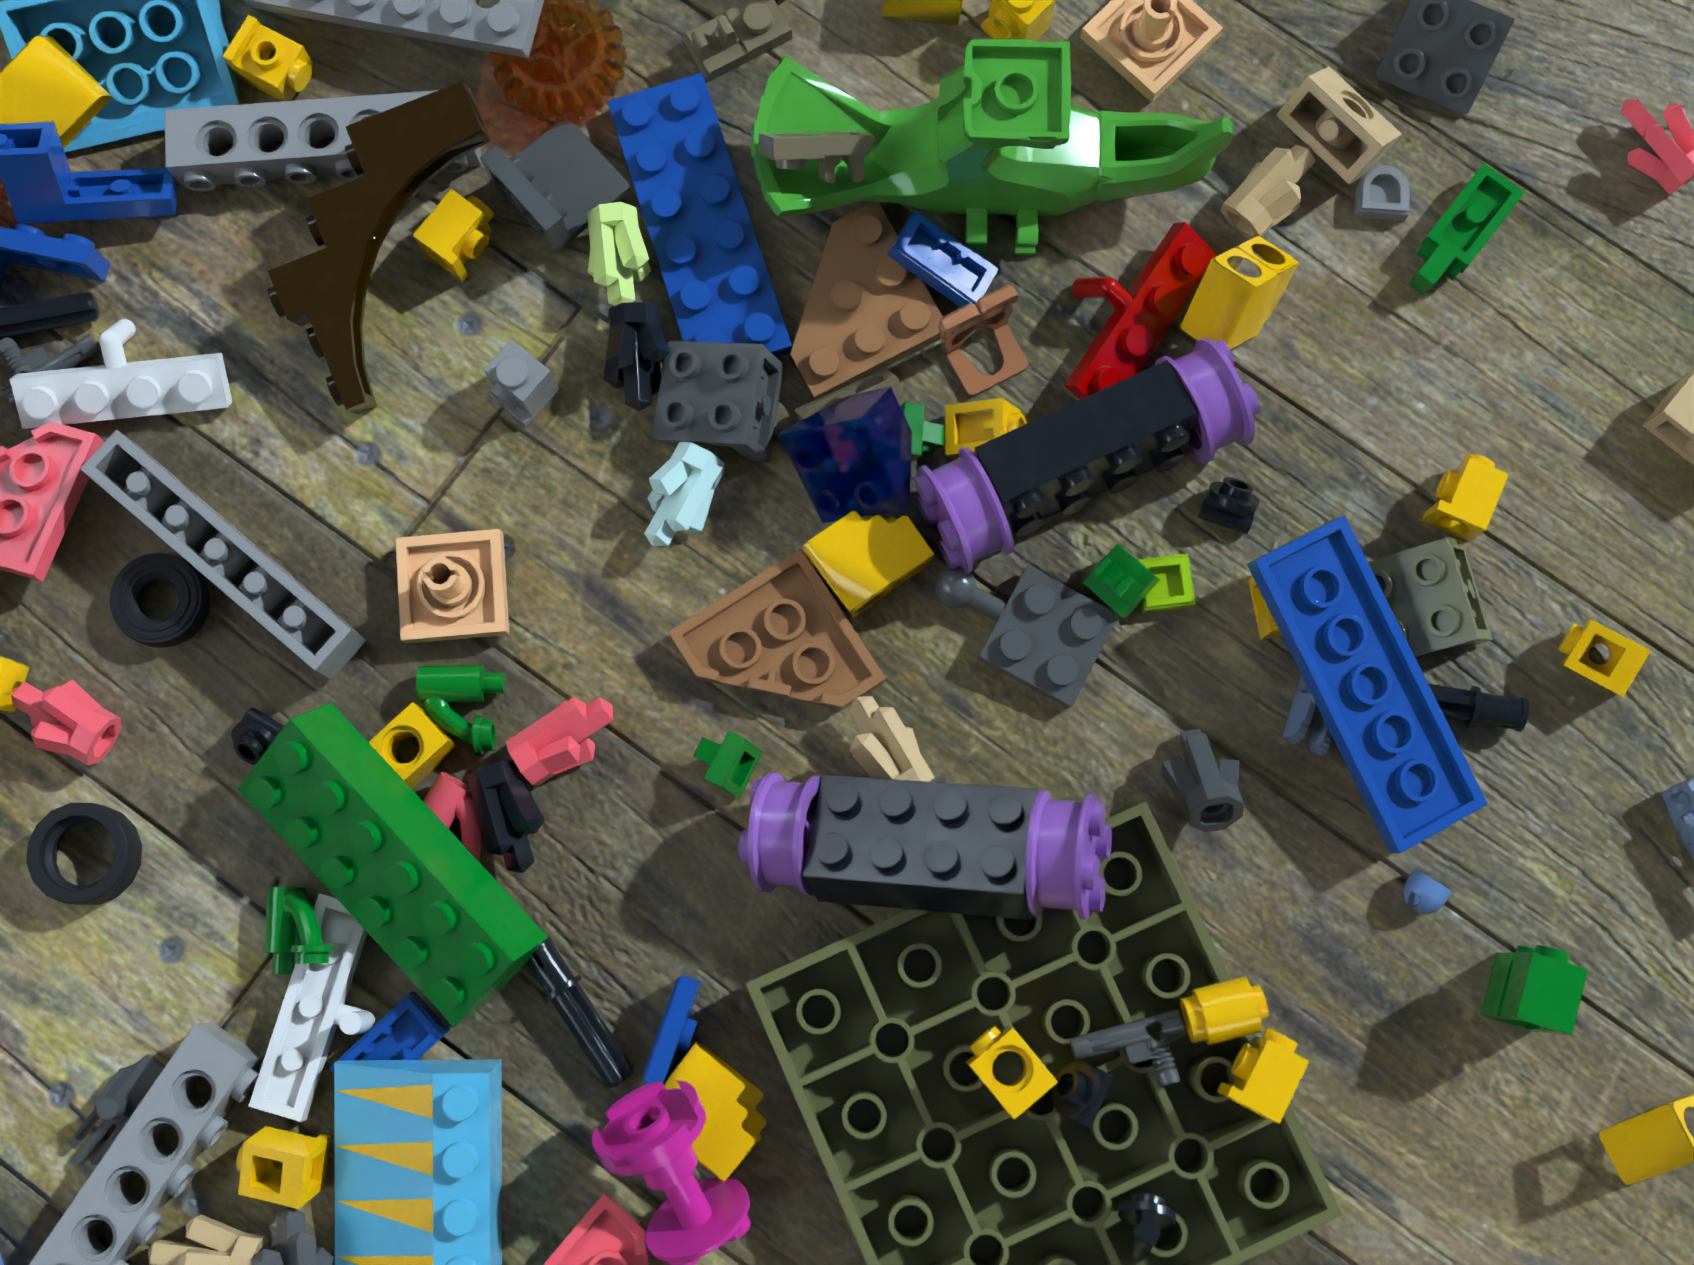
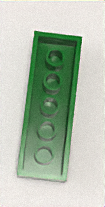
(391, 862)

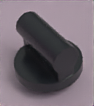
(1230, 504)
(254, 735)
(1080, 1091)
(1148, 1216)

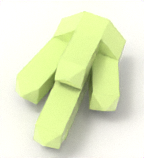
(616, 250)

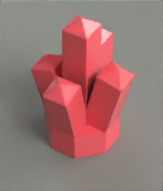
(1675, 160)
(68, 721)
(559, 739)

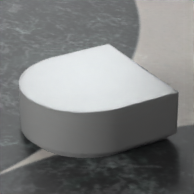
(1382, 195)

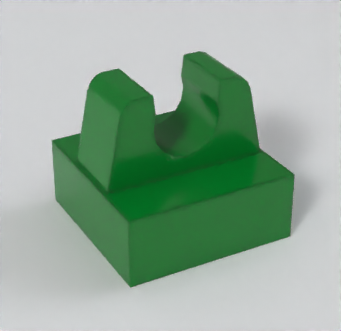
(924, 434)
(1121, 581)
(729, 763)

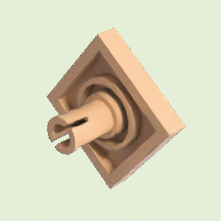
(1151, 40)
(452, 586)

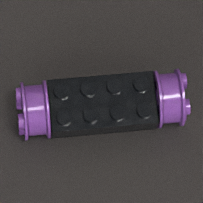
(1086, 450)
(927, 845)

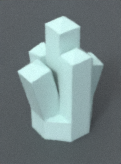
(682, 492)

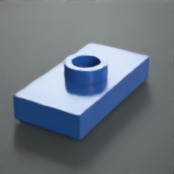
(942, 261)
(675, 1030)
(401, 1034)

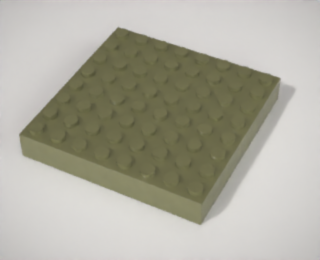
(936, 1165)

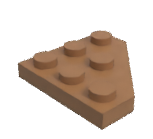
(861, 307)
(780, 639)

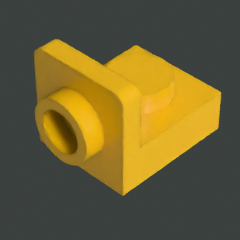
(978, 422)

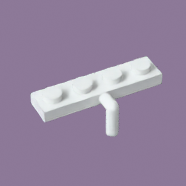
(121, 387)
(310, 1017)

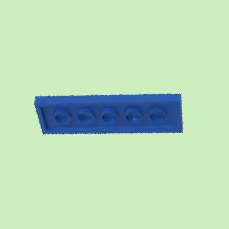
(697, 216)
(1367, 684)

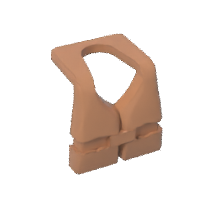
(988, 312)

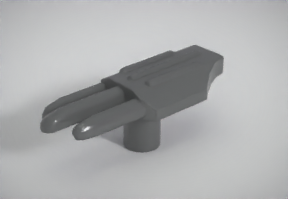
(116, 1106)

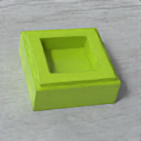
(1175, 584)

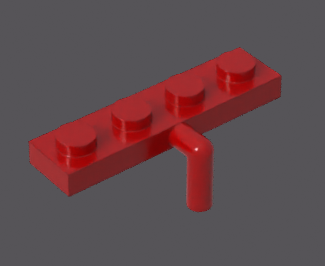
(1141, 312)

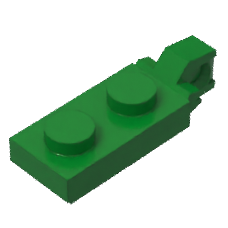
(1465, 227)

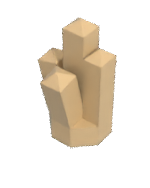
(1268, 191)
(886, 746)
(212, 1245)

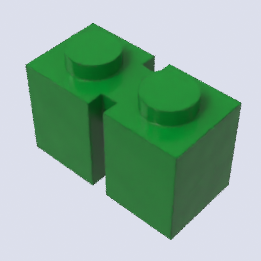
(1535, 990)

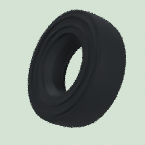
(137, 577)

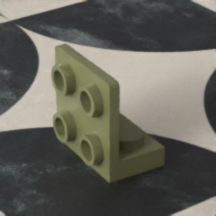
(1433, 596)

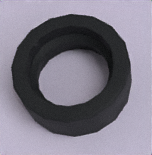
(48, 835)

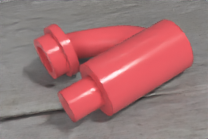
(451, 800)

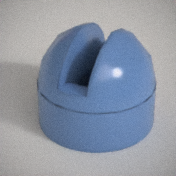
(1425, 892)

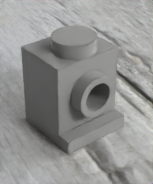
(520, 382)

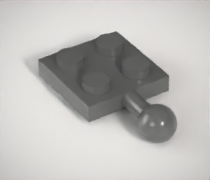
(1040, 635)

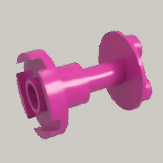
(653, 1137)

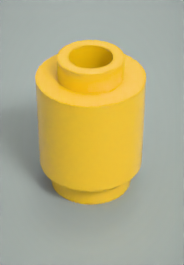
(1224, 1011)

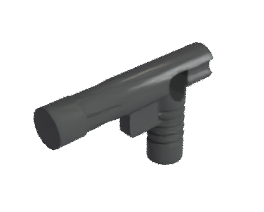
(41, 361)
(1137, 1044)

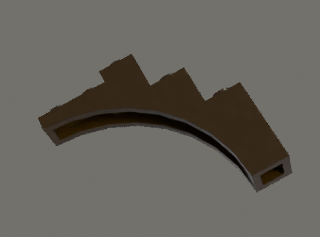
(329, 287)

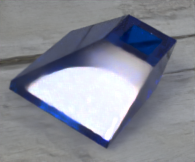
(854, 455)

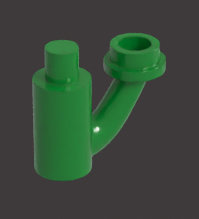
(460, 683)
(292, 930)

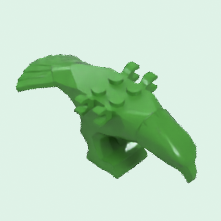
(988, 145)

